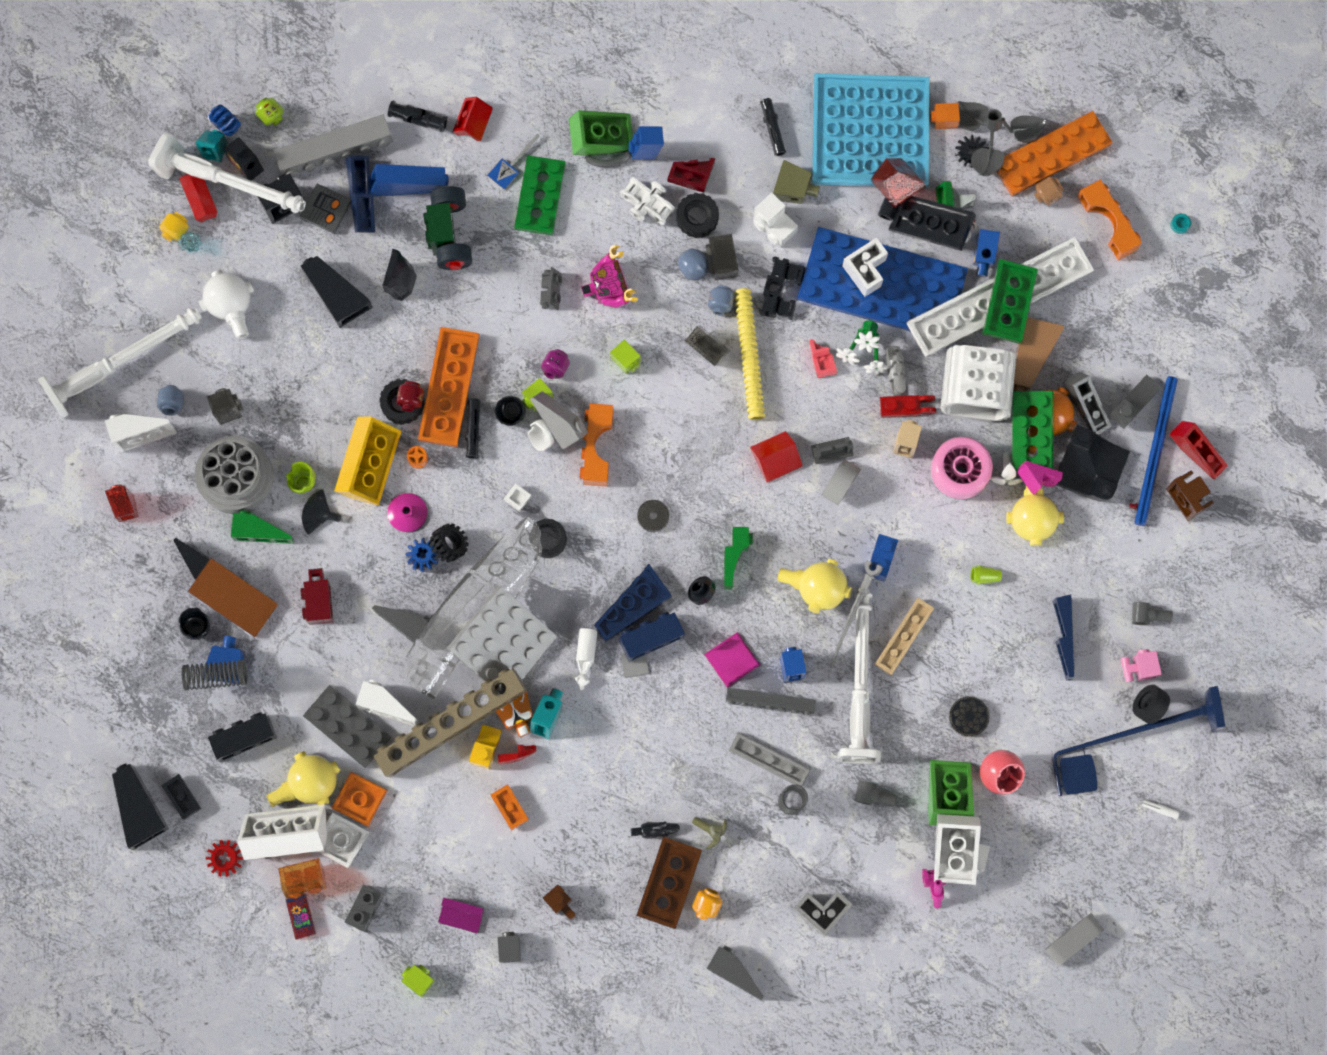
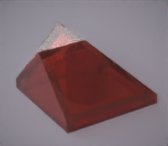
(896, 181)

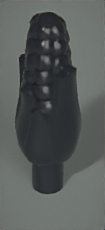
(655, 829)

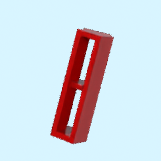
(198, 197)

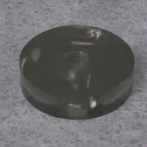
(659, 522)

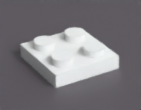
(343, 840)

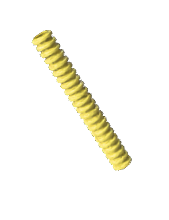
(750, 355)

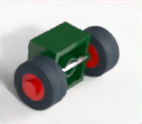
(440, 228)

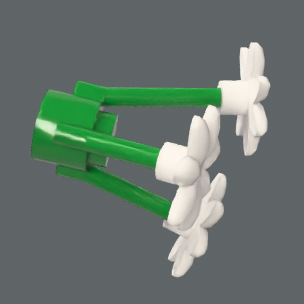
(869, 339)

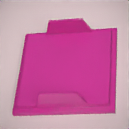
(732, 659)

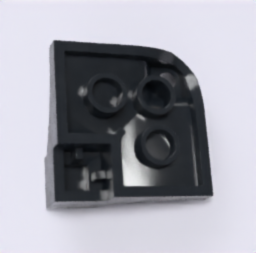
(1091, 464)

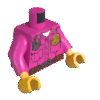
(608, 282)

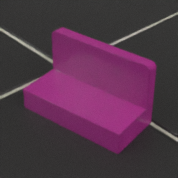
(461, 915)

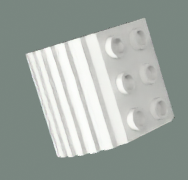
(978, 383)

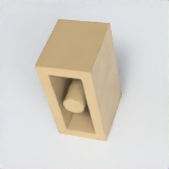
(907, 438)

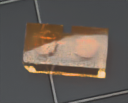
(302, 878)

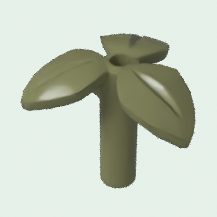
(715, 831)

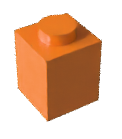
(945, 116)

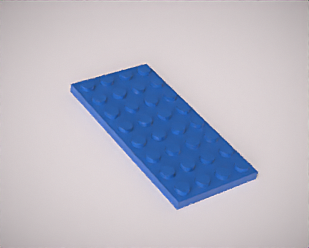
(908, 289)

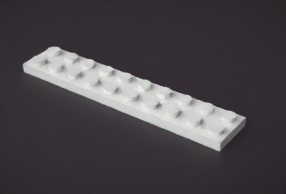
(968, 311)

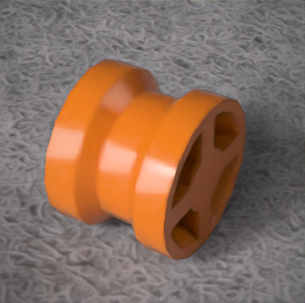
(417, 452)

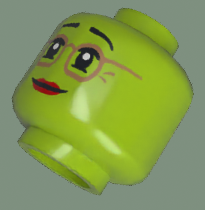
(269, 111)

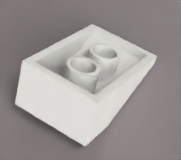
(134, 431)
(378, 701)
(957, 849)

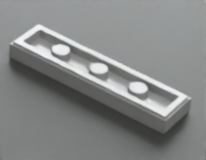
(769, 760)

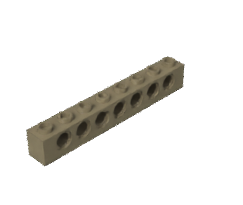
(514, 689)

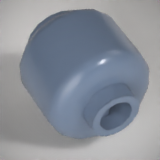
(170, 400)

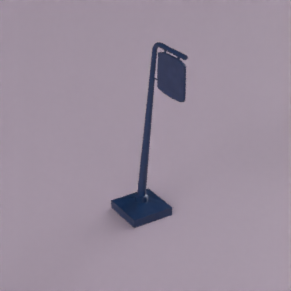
(1079, 772)

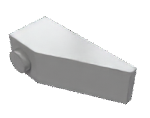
(561, 421)

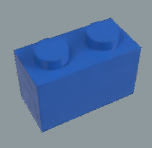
(646, 143)
(883, 555)
(792, 664)

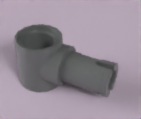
(1145, 614)
(868, 793)

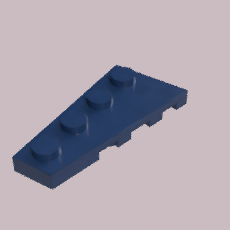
(634, 603)

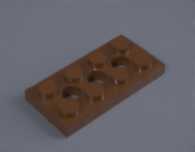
(677, 895)

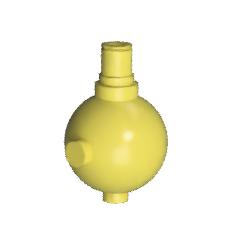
(1034, 517)
(820, 585)
(308, 780)

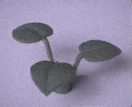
(974, 114)

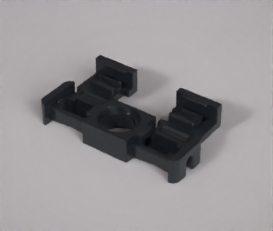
(772, 303)

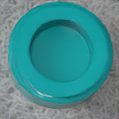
(1180, 223)

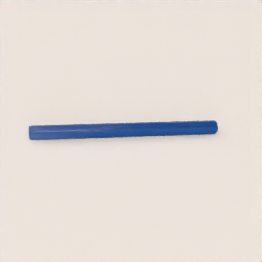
(1156, 451)

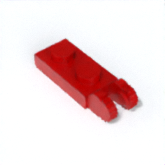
(905, 406)

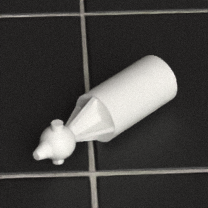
(585, 654)

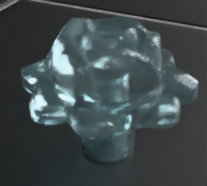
(190, 242)

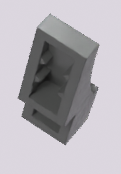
(1135, 401)

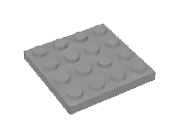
(501, 638)

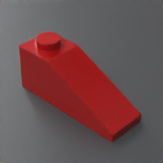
(1198, 448)

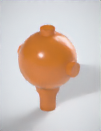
(1062, 415)

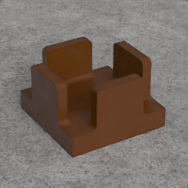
(1189, 495)

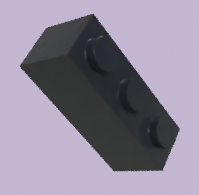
(242, 736)

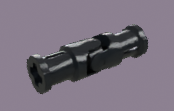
(414, 115)

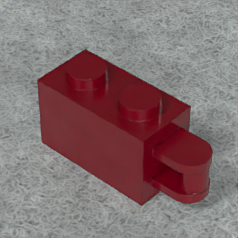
(317, 599)

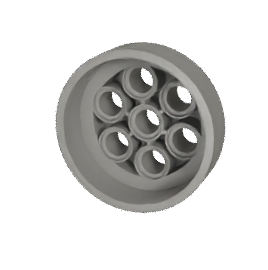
(249, 493)

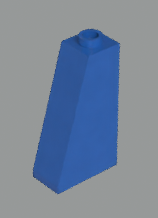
(406, 180)

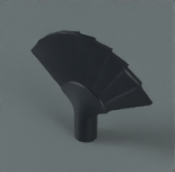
(317, 512)

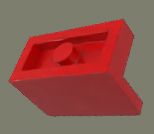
(473, 118)

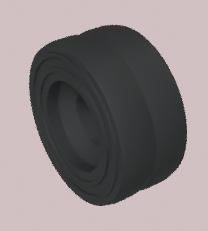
(1151, 704)

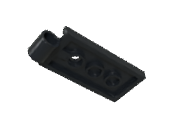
(936, 221)

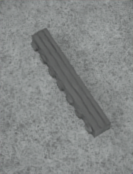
(770, 701)

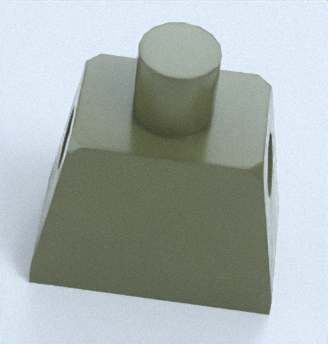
(794, 184)

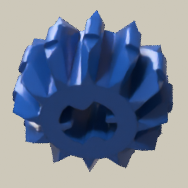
(224, 120)
(415, 554)

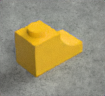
(485, 747)

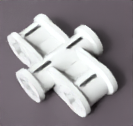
(647, 201)

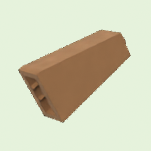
(1033, 351)

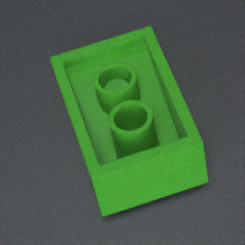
(600, 132)
(950, 789)

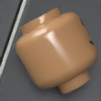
(1049, 191)

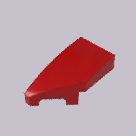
(523, 752)

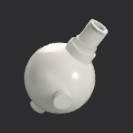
(227, 299)

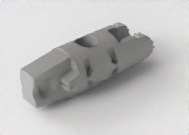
(896, 371)

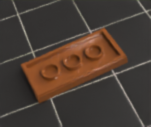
(232, 597)

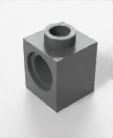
(509, 948)

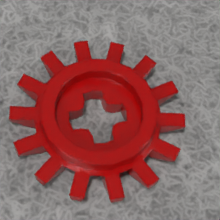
(216, 862)

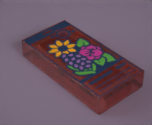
(301, 917)

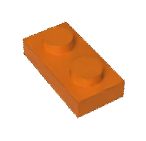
(509, 807)

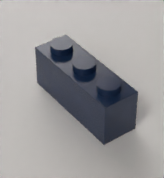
(651, 636)

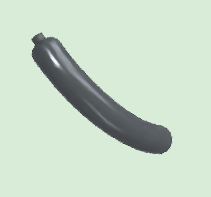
(609, 163)

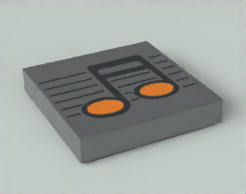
(325, 208)

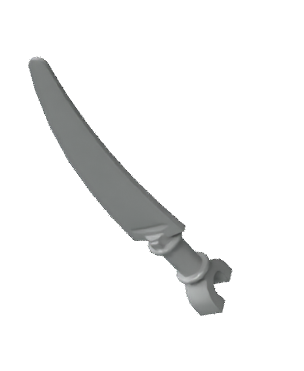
(862, 592)

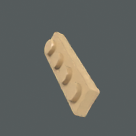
(904, 636)

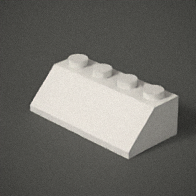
(283, 832)

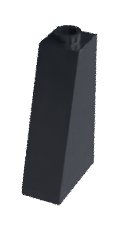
(336, 293)
(137, 809)

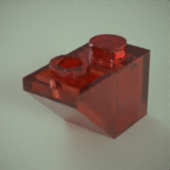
(122, 503)

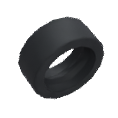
(562, 537)

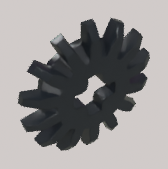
(964, 148)

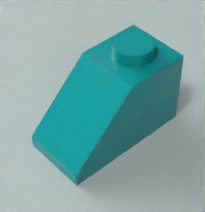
(212, 145)

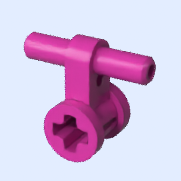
(936, 887)

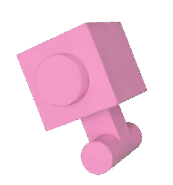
(1145, 666)

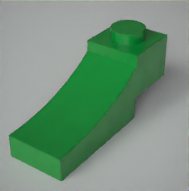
(740, 542)

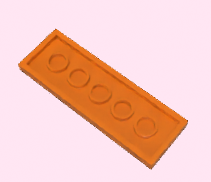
(1053, 153)
(448, 387)

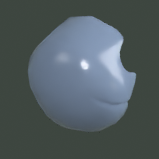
(693, 264)

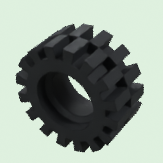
(441, 547)

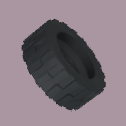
(707, 204)
(389, 411)

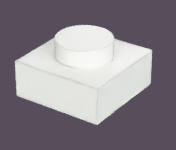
(517, 497)

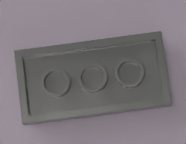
(347, 726)

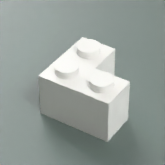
(771, 219)
(862, 264)

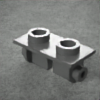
(552, 280)
(832, 450)

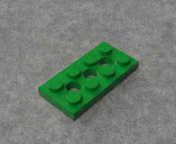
(532, 185)
(1022, 296)
(1023, 421)

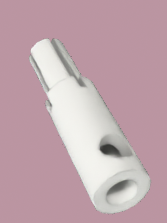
(1164, 810)

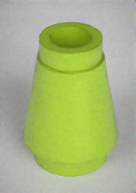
(983, 575)

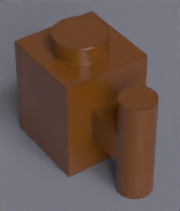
(559, 901)

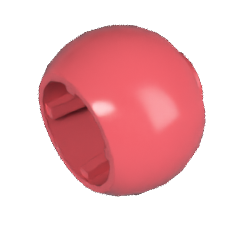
(1002, 772)

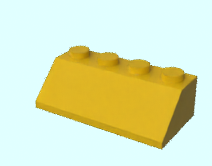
(368, 460)

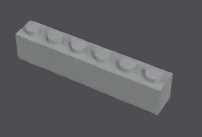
(333, 146)

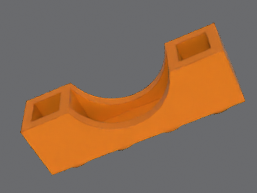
(1098, 199)
(599, 421)

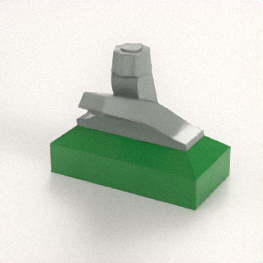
(947, 195)

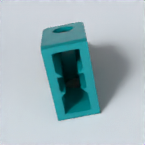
(545, 719)

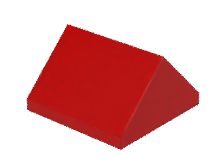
(776, 456)

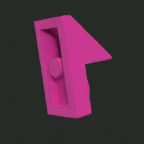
(1037, 475)

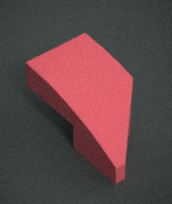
(822, 360)

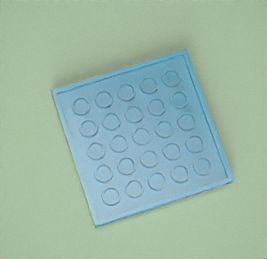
(866, 121)

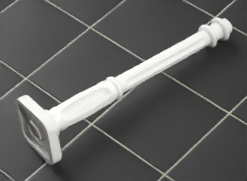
(170, 155)
(97, 371)
(859, 751)

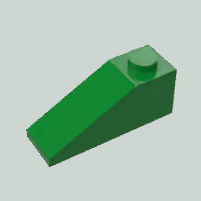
(254, 529)

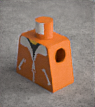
(516, 715)

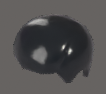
(510, 410)
(194, 623)

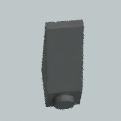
(1087, 402)
(405, 622)
(731, 969)

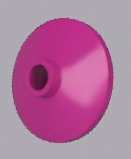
(411, 521)

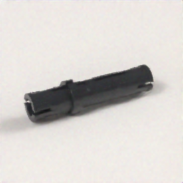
(770, 119)
(473, 428)

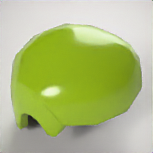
(301, 477)

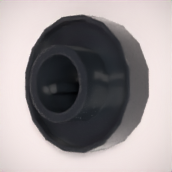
(701, 590)

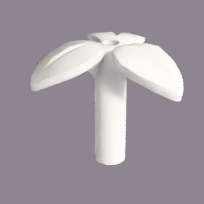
(1008, 473)

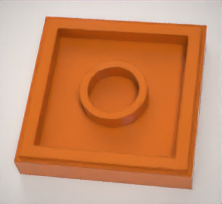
(359, 799)

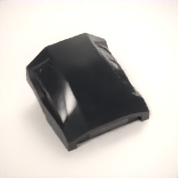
(399, 277)

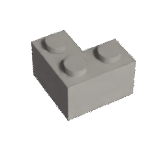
(822, 917)

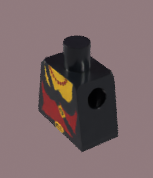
(241, 156)

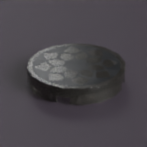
(969, 716)

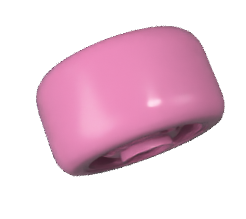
(972, 457)

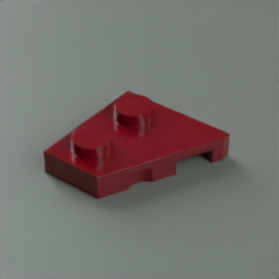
(691, 174)

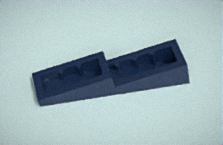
(360, 193)
(1064, 645)

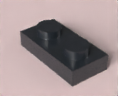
(181, 797)

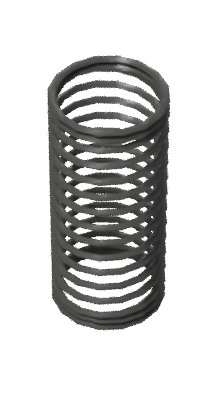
(241, 670)
(800, 790)

